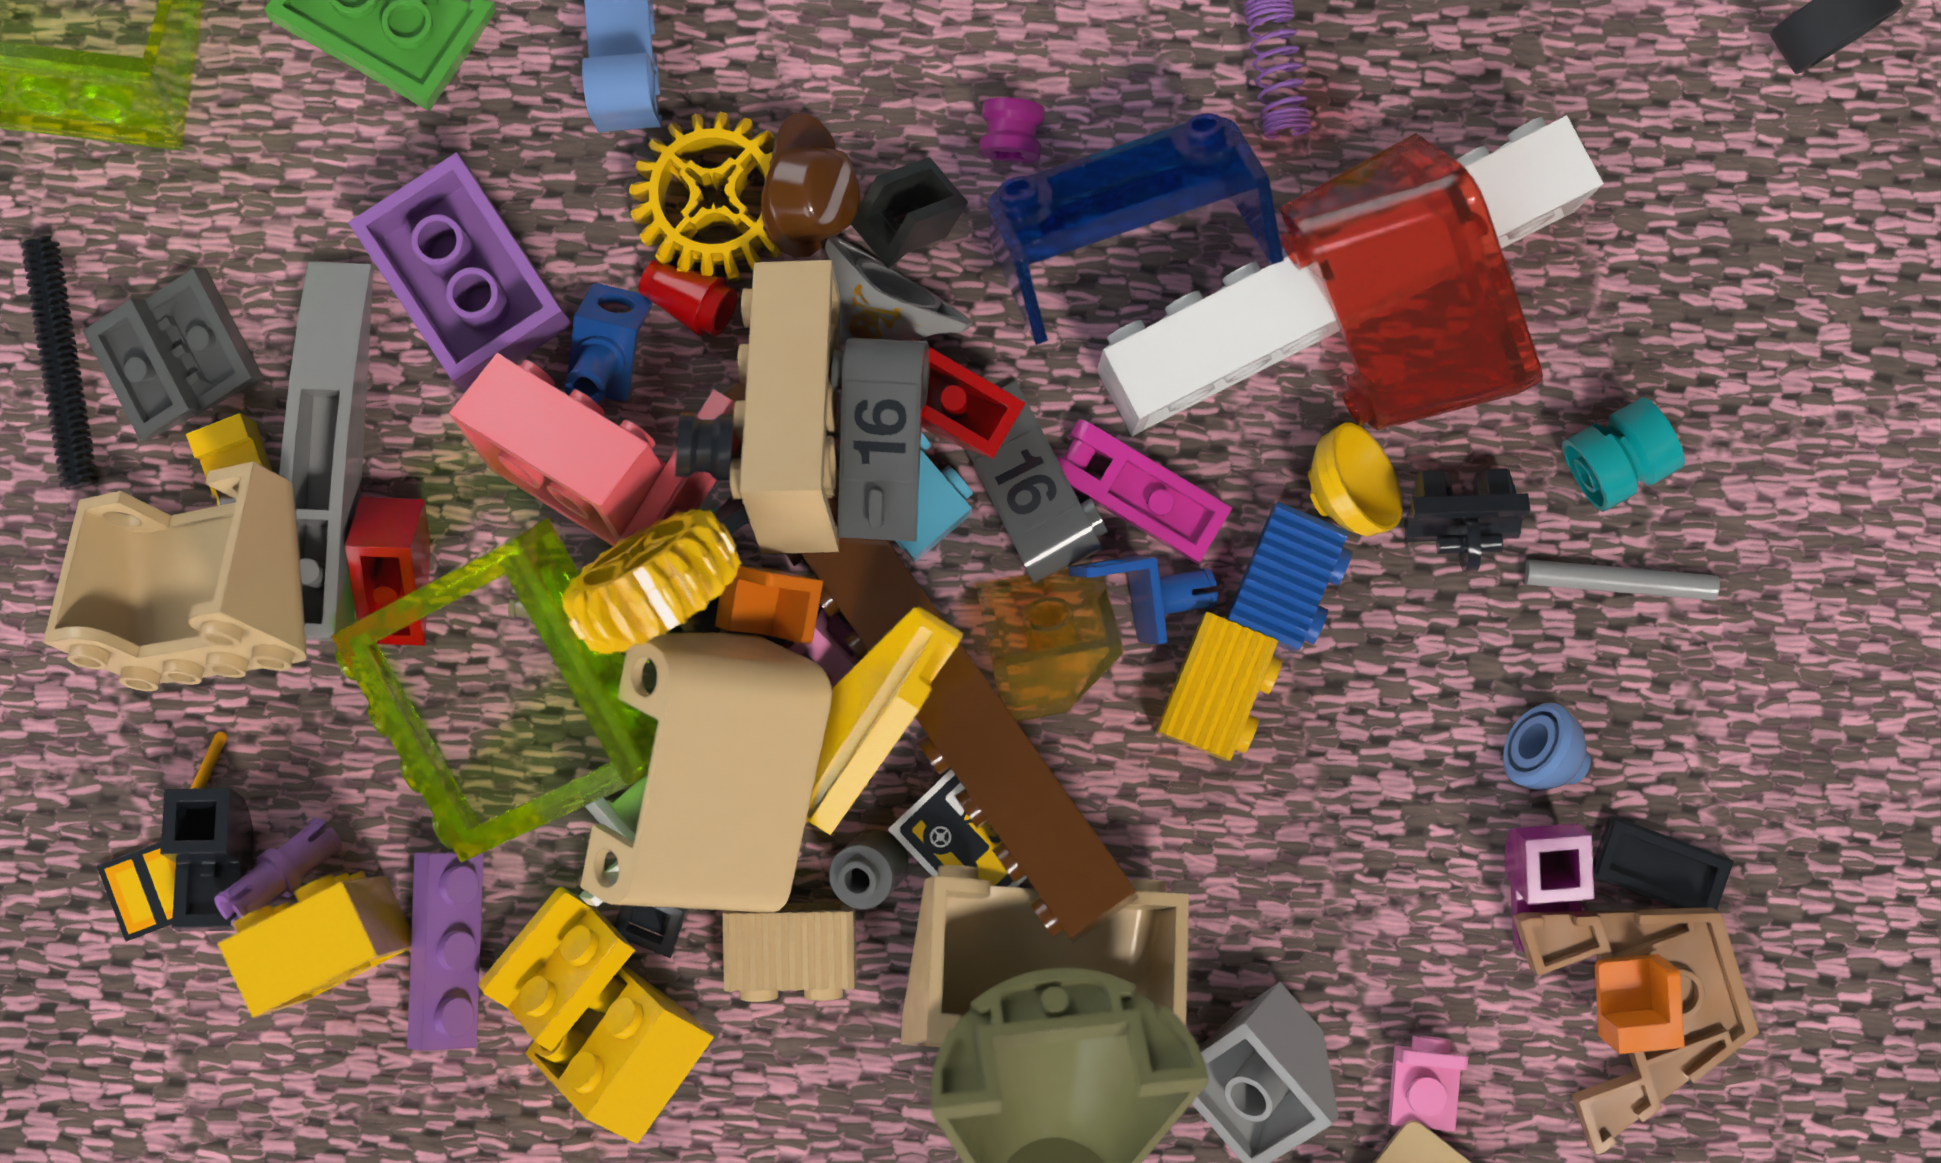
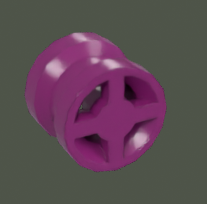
(1011, 130)

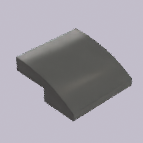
(172, 354)

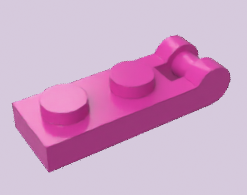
(1143, 492)

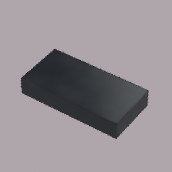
(1660, 866)

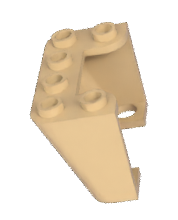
(185, 589)
(723, 775)

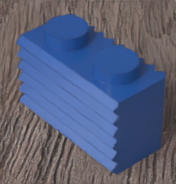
(1289, 577)

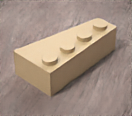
(789, 407)

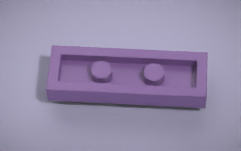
(445, 951)

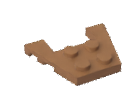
(1713, 1000)

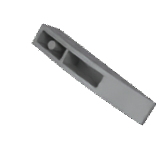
(326, 434)

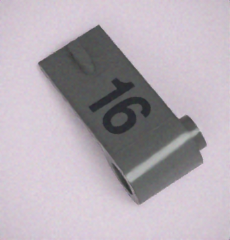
(880, 436)
(1037, 499)

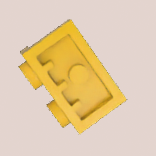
(556, 967)

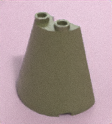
(1064, 1072)

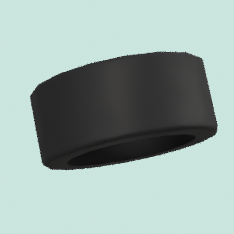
(1827, 27)

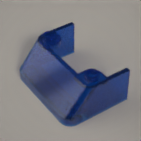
(1124, 191)

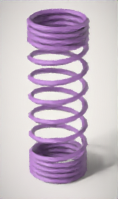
(1286, 117)

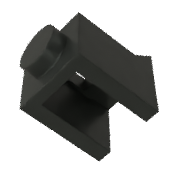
(922, 195)

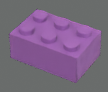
(459, 271)

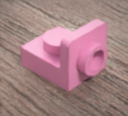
(1426, 1083)

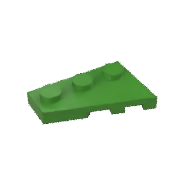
(396, 42)

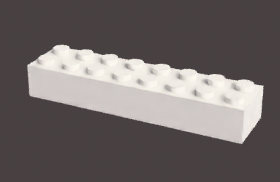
(1283, 309)

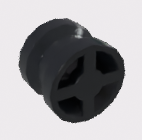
(704, 445)

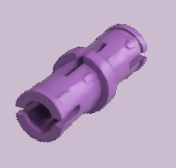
(279, 871)

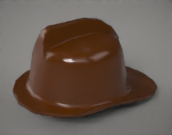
(807, 188)

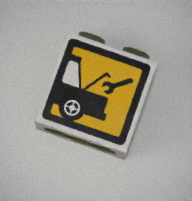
(943, 835)

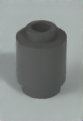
(868, 869)

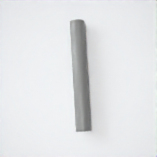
(1622, 580)

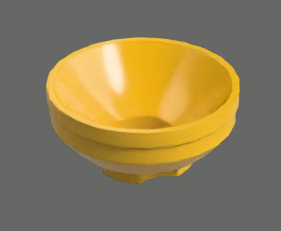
(1355, 482)

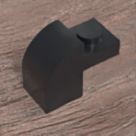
(212, 845)

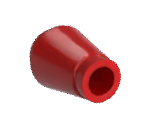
(689, 297)

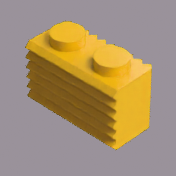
(1218, 688)

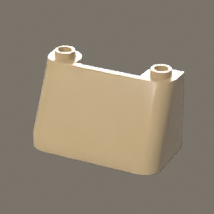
(986, 934)

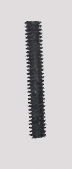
(57, 362)

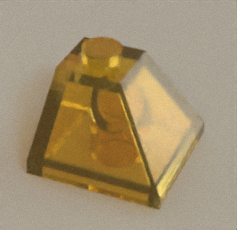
(1047, 640)

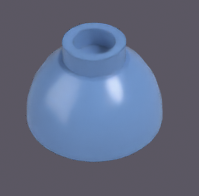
(1546, 749)

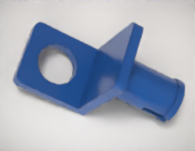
(605, 343)
(1154, 595)

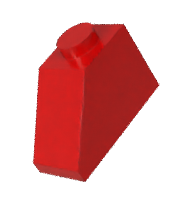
(967, 407)
(389, 558)

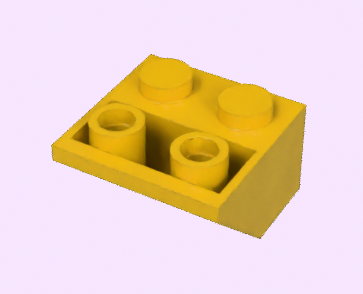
(624, 1055)

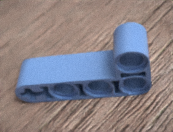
(621, 65)

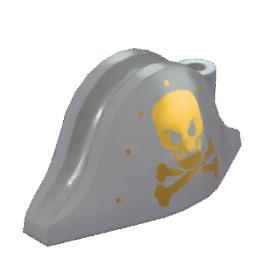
(884, 301)

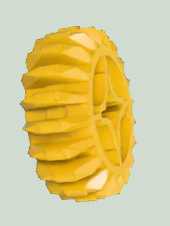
(696, 218)
(651, 581)

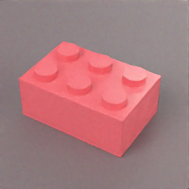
(558, 446)

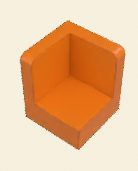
(770, 604)
(1639, 1003)

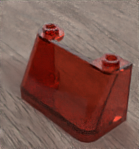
(1414, 285)

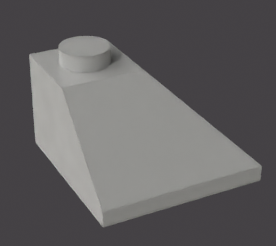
(1267, 1078)

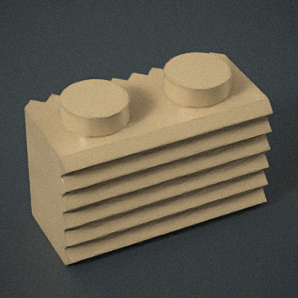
(790, 949)

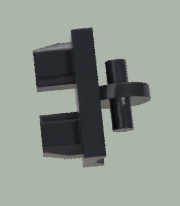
(1466, 522)

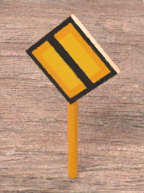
(144, 880)

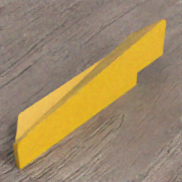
(874, 709)

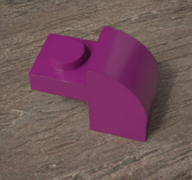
(1548, 869)

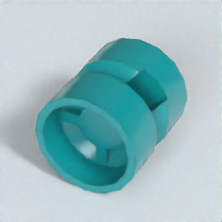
(1630, 450)

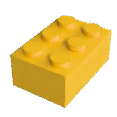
(316, 943)

